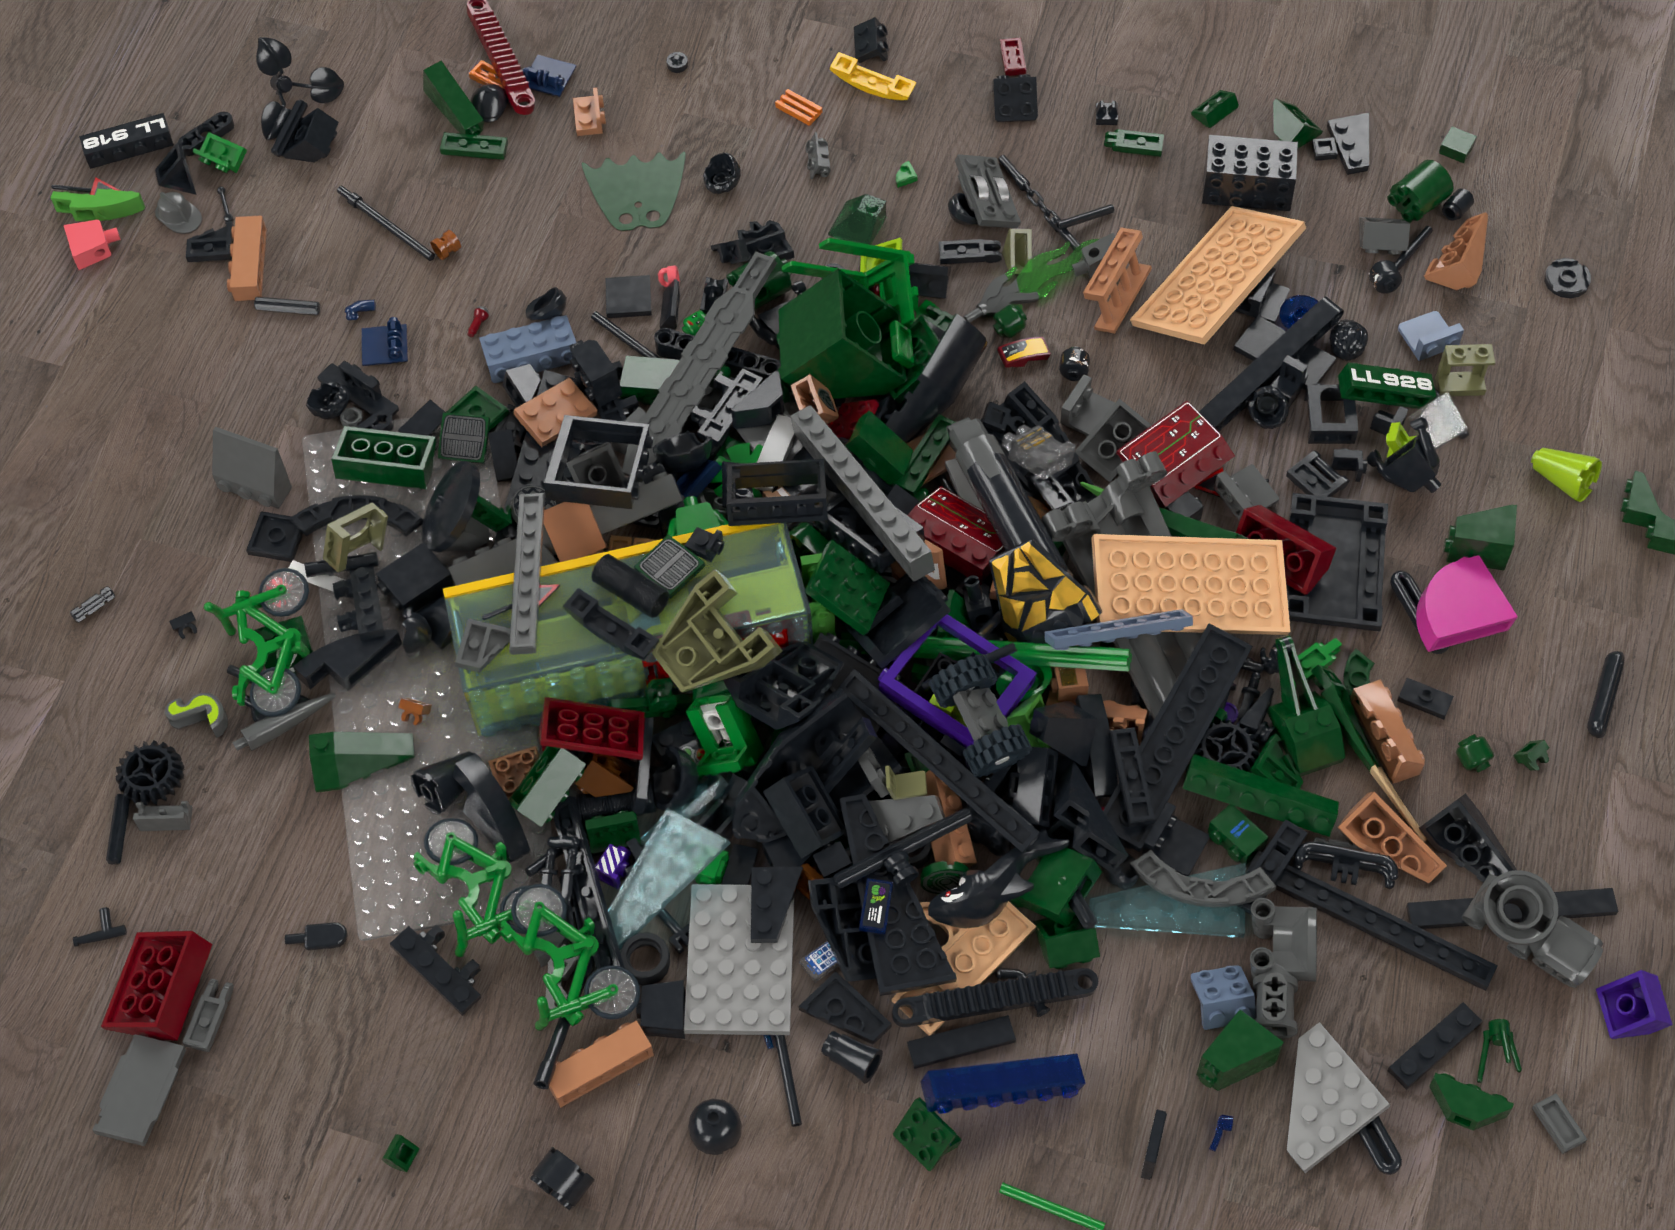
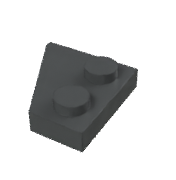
(481, 644)

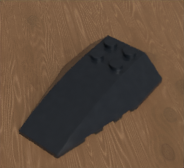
(1028, 405)

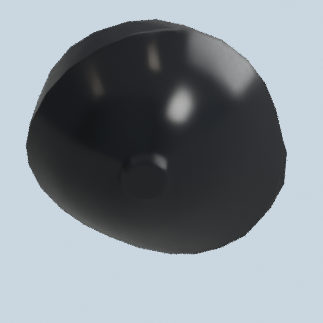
(490, 101)
(960, 210)
(547, 306)

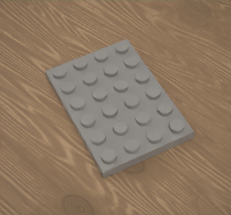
(729, 980)

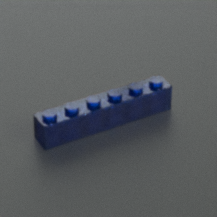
(1002, 1083)

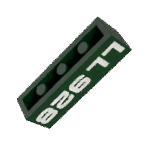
(1386, 385)

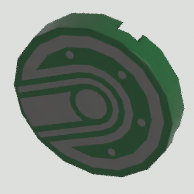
(942, 877)

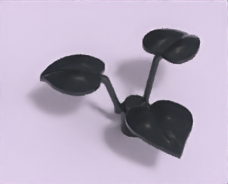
(271, 59)

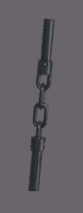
(1024, 184)

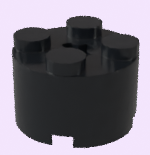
(561, 1178)

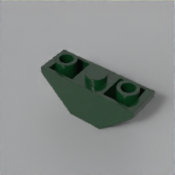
(1467, 1103)

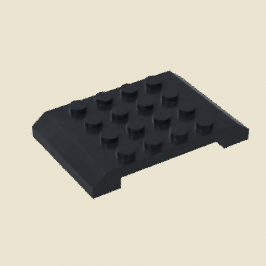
(1353, 585)

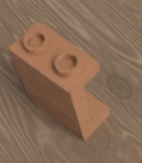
(573, 531)

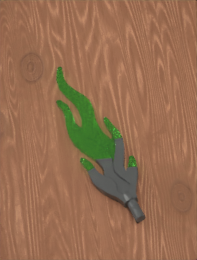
(1026, 285)

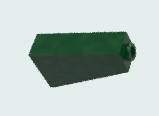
(451, 100)

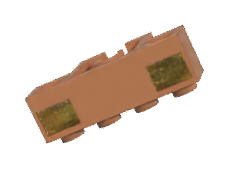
(1068, 682)

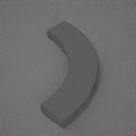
(1201, 891)

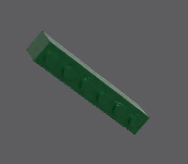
(1261, 795)

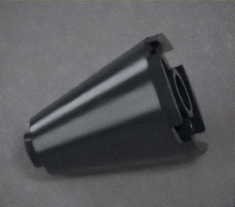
(438, 784)

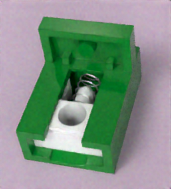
(724, 735)

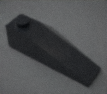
(1467, 839)

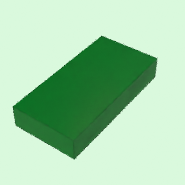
(901, 344)

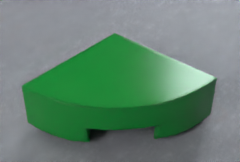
(905, 175)

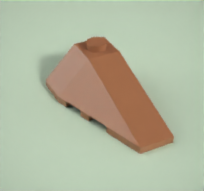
(1463, 257)

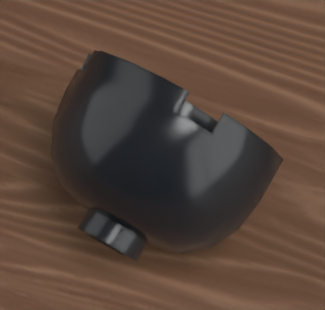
(715, 1126)

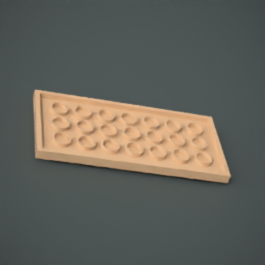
(1218, 274)
(1215, 580)

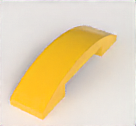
(870, 81)

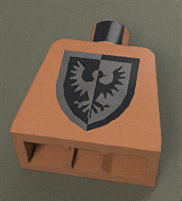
(812, 392)

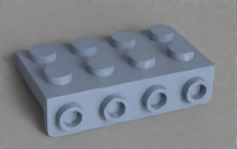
(539, 344)

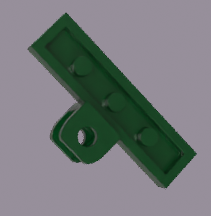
(658, 700)

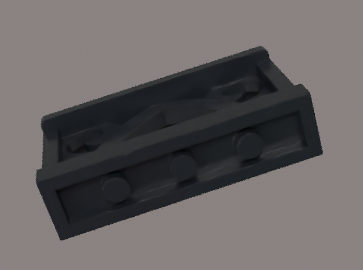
(859, 544)

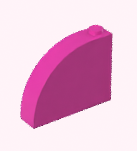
(1462, 605)

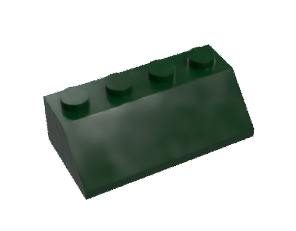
(384, 457)

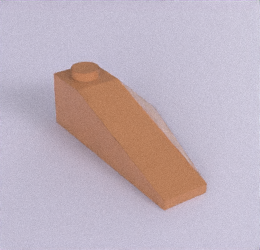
(1380, 830)

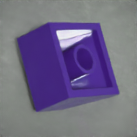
(1634, 1005)

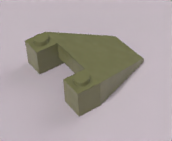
(704, 646)

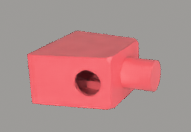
(90, 242)

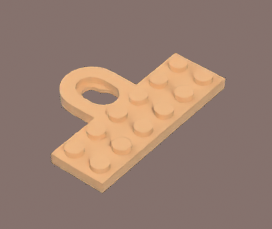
(975, 952)

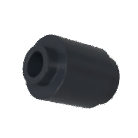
(1458, 204)

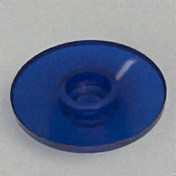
(1295, 308)

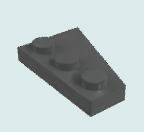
(906, 816)

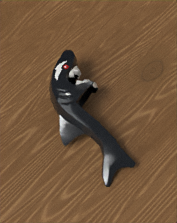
(986, 893)

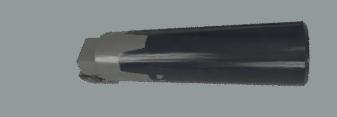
(998, 487)

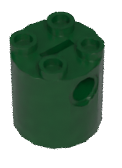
(1421, 190)
(775, 286)

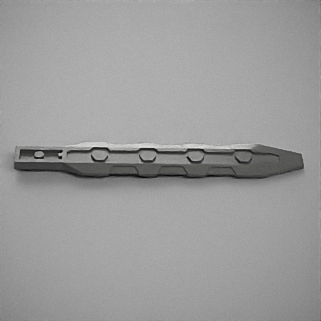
(703, 357)

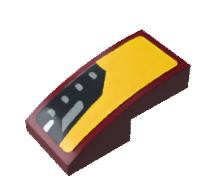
(1024, 350)

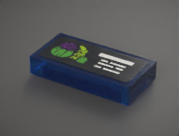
(876, 906)

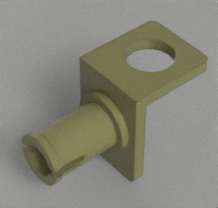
(906, 785)

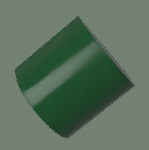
(400, 1153)

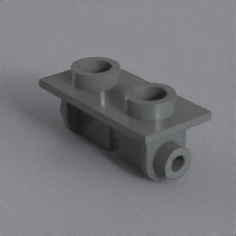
(816, 150)

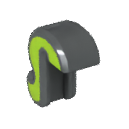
(197, 709)

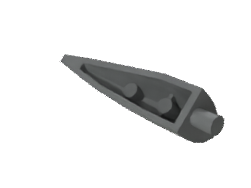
(273, 727)

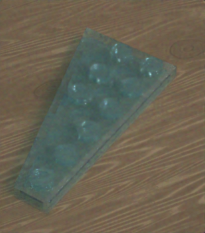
(664, 868)
(1152, 911)

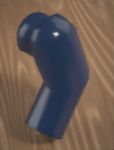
(359, 306)

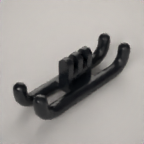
(1347, 861)

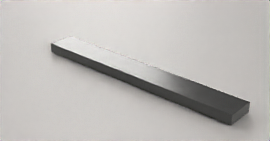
(527, 574)

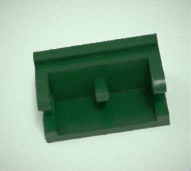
(491, 515)

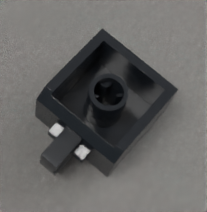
(595, 372)

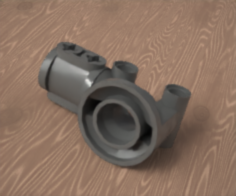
(1557, 944)
(1292, 960)

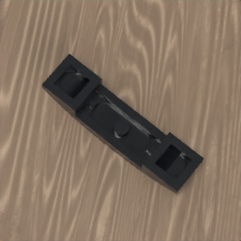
(609, 627)

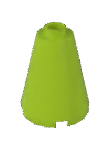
(1568, 471)

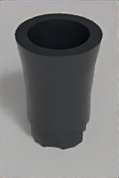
(852, 1055)

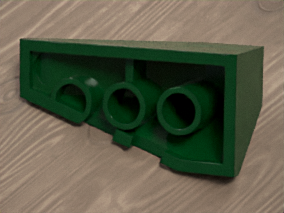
(348, 756)

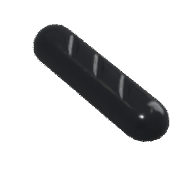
(1409, 596)
(1605, 694)
(1381, 1147)

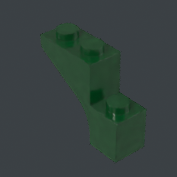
(1642, 510)

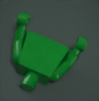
(694, 516)

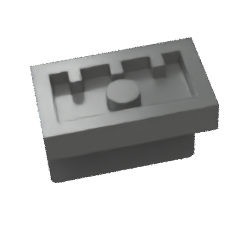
(1084, 408)
(1245, 490)

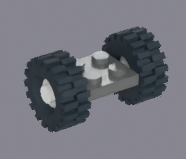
(969, 687)

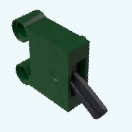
(1061, 888)

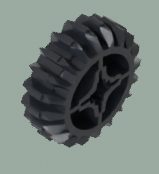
(1221, 736)
(164, 765)

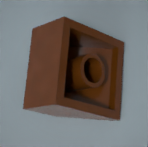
(606, 775)

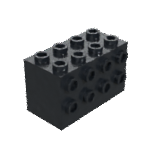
(1250, 172)

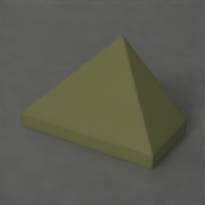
(1018, 248)

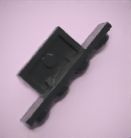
(363, 389)

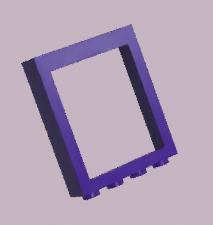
(931, 714)

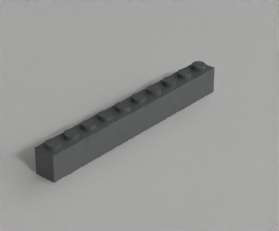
(863, 494)
(501, 560)

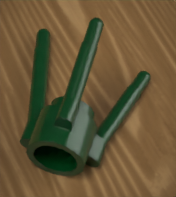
(1500, 1035)

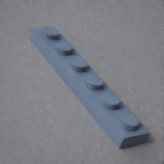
(1114, 629)

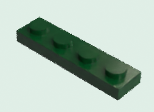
(925, 455)

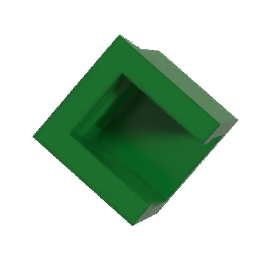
(714, 871)

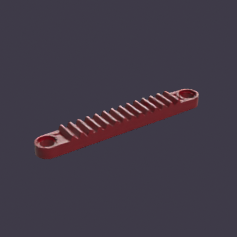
(501, 56)

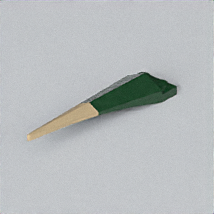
(1352, 731)

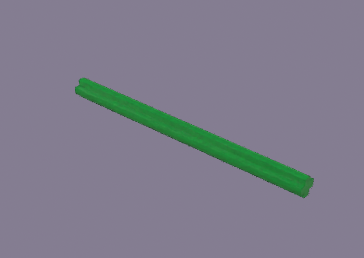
(1027, 653)

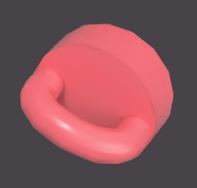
(672, 273)

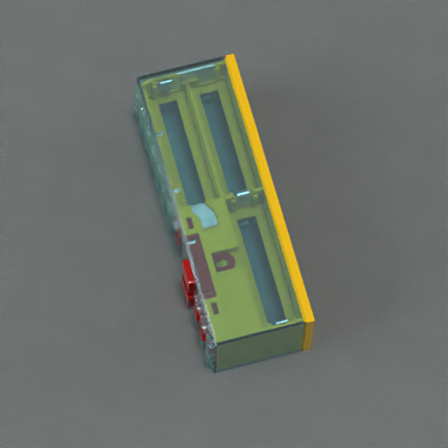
(584, 668)

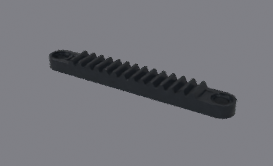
(994, 997)

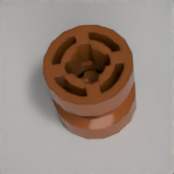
(445, 244)

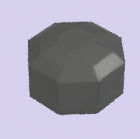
(351, 417)

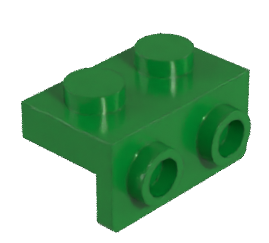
(221, 152)

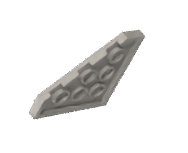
(1328, 1099)

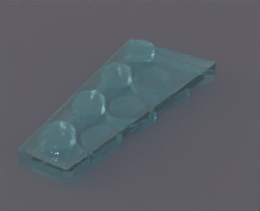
(711, 789)

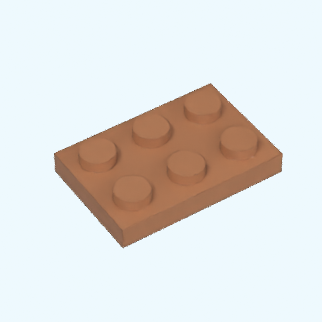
(545, 412)

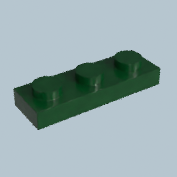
(473, 145)

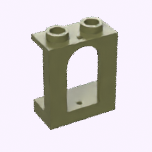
(1464, 383)
(338, 540)

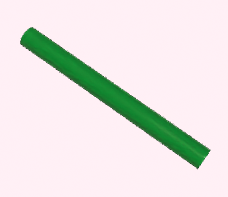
(1051, 1207)

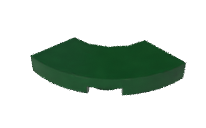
(1357, 671)

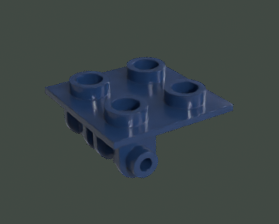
(548, 75)
(385, 343)

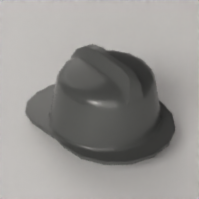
(177, 213)

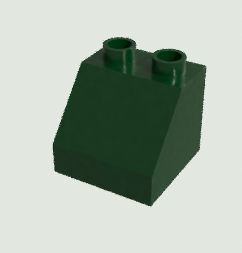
(839, 338)

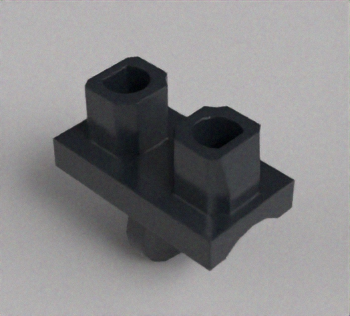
(712, 291)

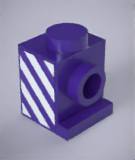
(613, 865)

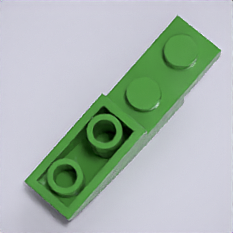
(102, 206)

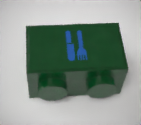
(1237, 834)

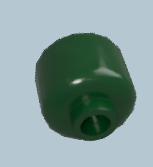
(1009, 321)
(1475, 753)

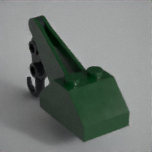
(1302, 722)

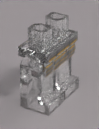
(1038, 451)

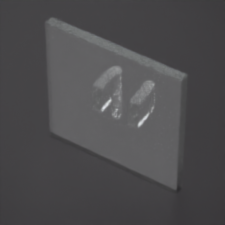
(1443, 420)

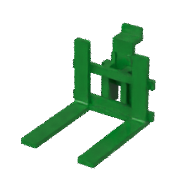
(890, 275)

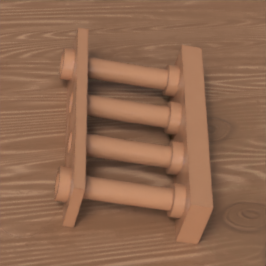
(1108, 273)

